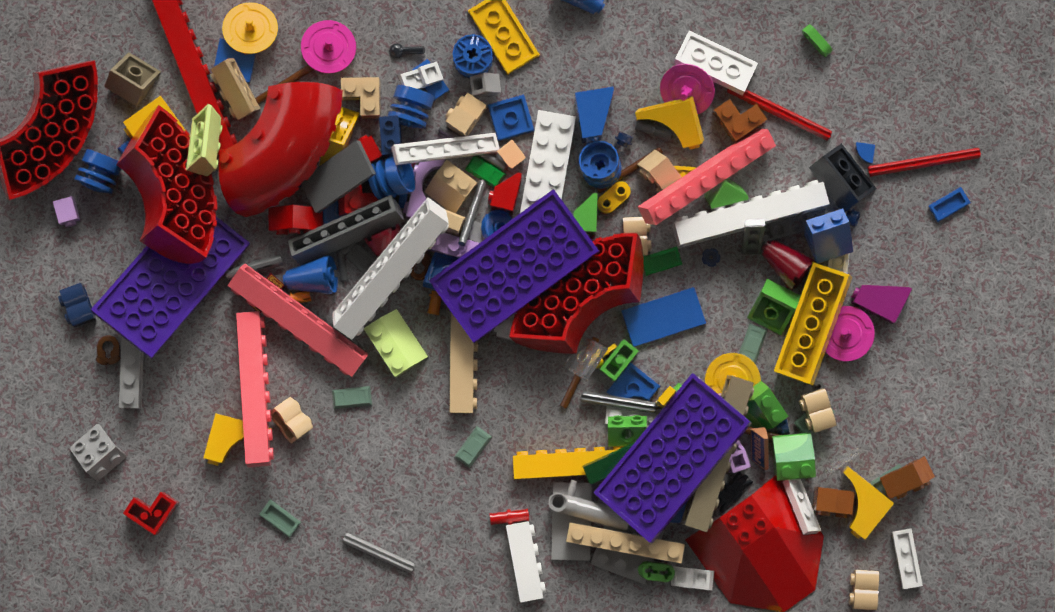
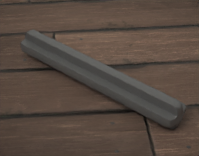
(619, 402)

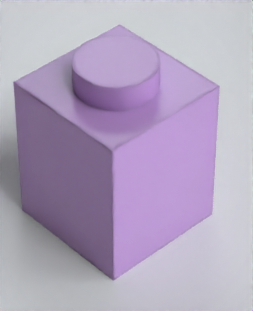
(66, 211)

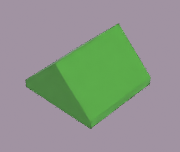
(725, 193)

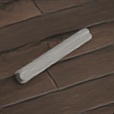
(378, 552)

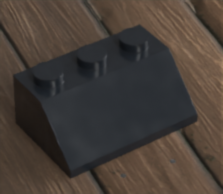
(842, 177)

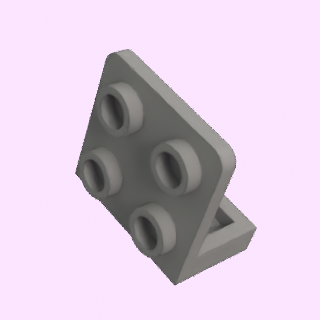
(97, 452)

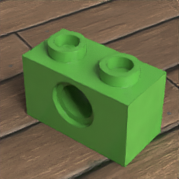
(618, 360)
(617, 429)

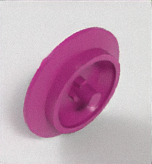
(328, 46)
(688, 81)
(851, 335)

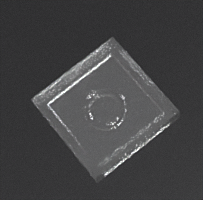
(586, 359)

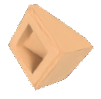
(511, 154)

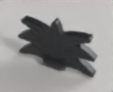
(733, 490)

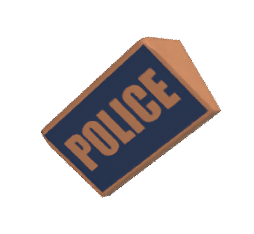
(759, 447)

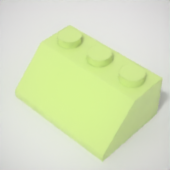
(204, 141)
(395, 342)

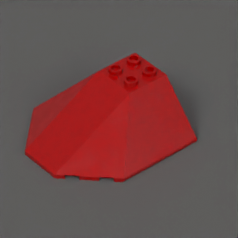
(761, 551)

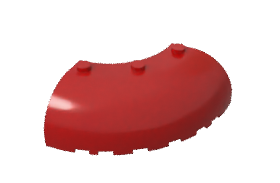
(51, 130)
(280, 147)
(176, 201)
(565, 310)

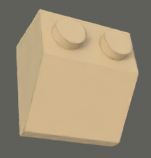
(450, 187)

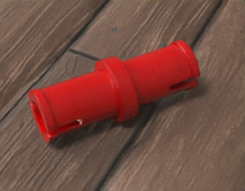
(509, 516)

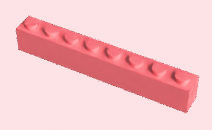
(706, 176)
(298, 320)
(253, 389)

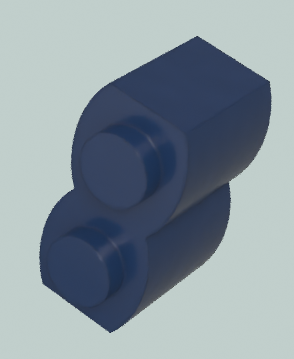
(76, 304)

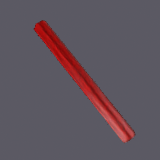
(784, 114)
(923, 162)

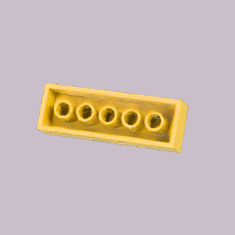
(813, 323)

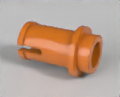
(301, 297)
(435, 303)

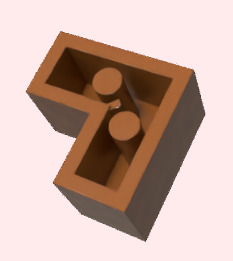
(738, 124)
(910, 476)
(834, 501)

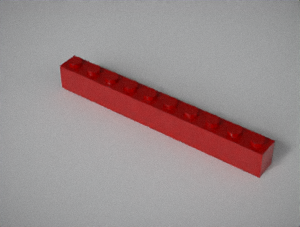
(190, 64)

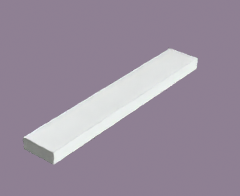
(445, 148)

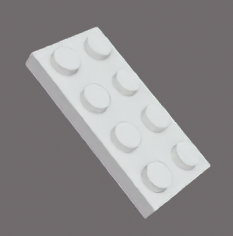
(720, 63)

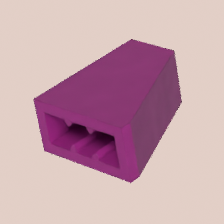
(881, 300)

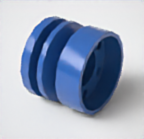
(477, 65)
(411, 105)
(593, 157)
(98, 172)
(391, 178)

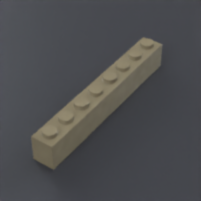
(705, 499)

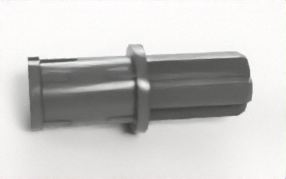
(654, 130)

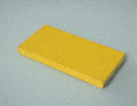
(504, 34)

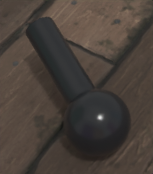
(397, 50)

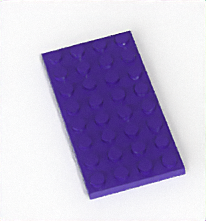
(514, 266)
(160, 293)
(672, 458)

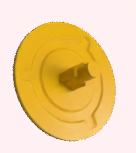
(250, 28)
(731, 364)

